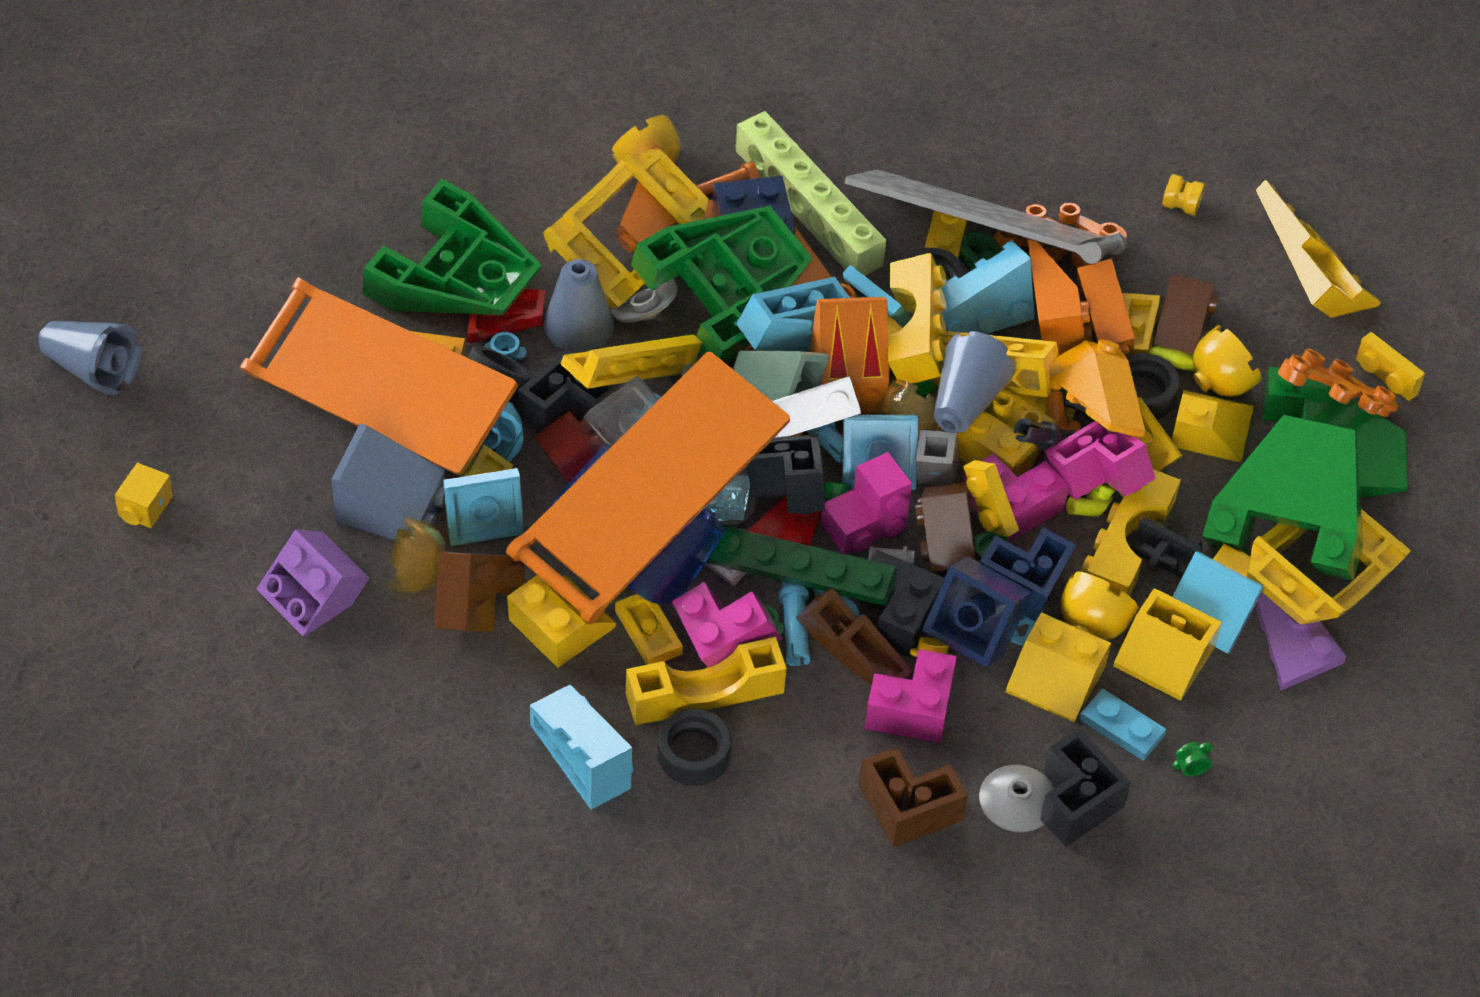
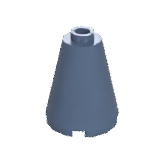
(578, 310)
(93, 352)
(970, 379)

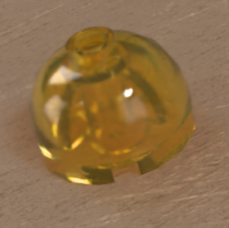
(902, 400)
(416, 556)

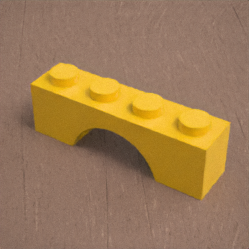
(918, 348)
(1114, 558)
(746, 675)

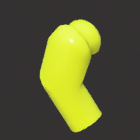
(1177, 358)
(1093, 504)

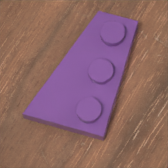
(1296, 648)

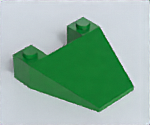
(724, 265)
(469, 269)
(1379, 442)
(1299, 478)

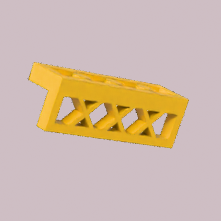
(1029, 355)
(625, 362)

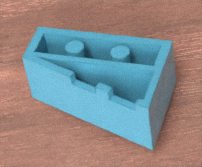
(992, 294)
(785, 316)

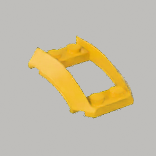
(662, 180)
(1301, 596)

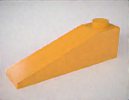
(1102, 382)

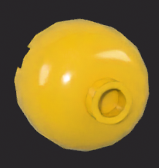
(659, 132)
(1224, 365)
(1095, 608)

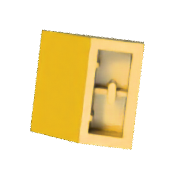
(995, 433)
(1168, 644)

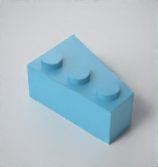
(583, 745)

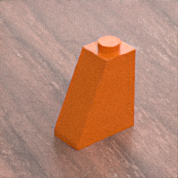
(642, 217)
(1106, 306)

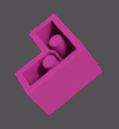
(1100, 457)
(1032, 496)
(872, 509)
(718, 629)
(913, 706)

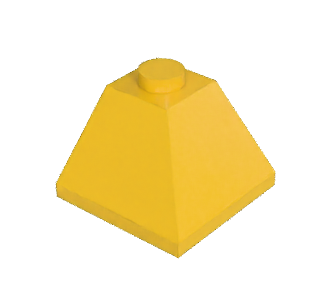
(1212, 426)

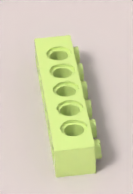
(812, 195)

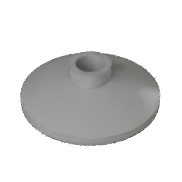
(646, 303)
(1014, 810)

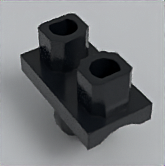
(1163, 547)

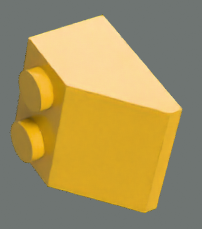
(553, 621)
(1058, 667)

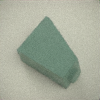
(781, 372)

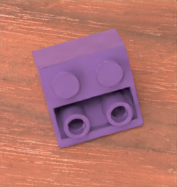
(311, 581)

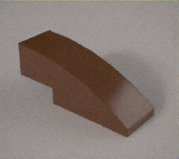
(851, 638)

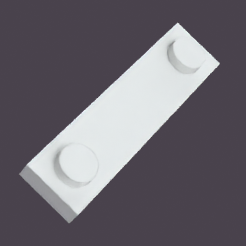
(819, 406)

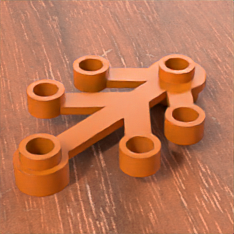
(1069, 215)
(1338, 376)

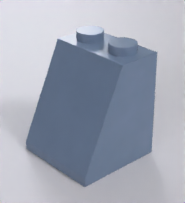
(383, 484)

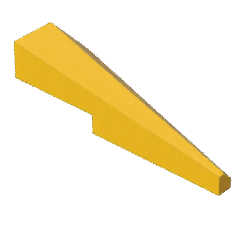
(1316, 264)

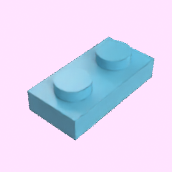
(1122, 724)

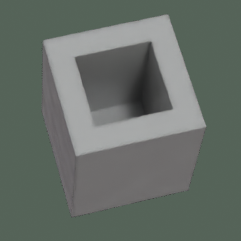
(937, 457)

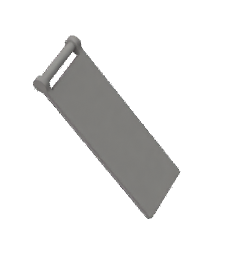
(1087, 244)

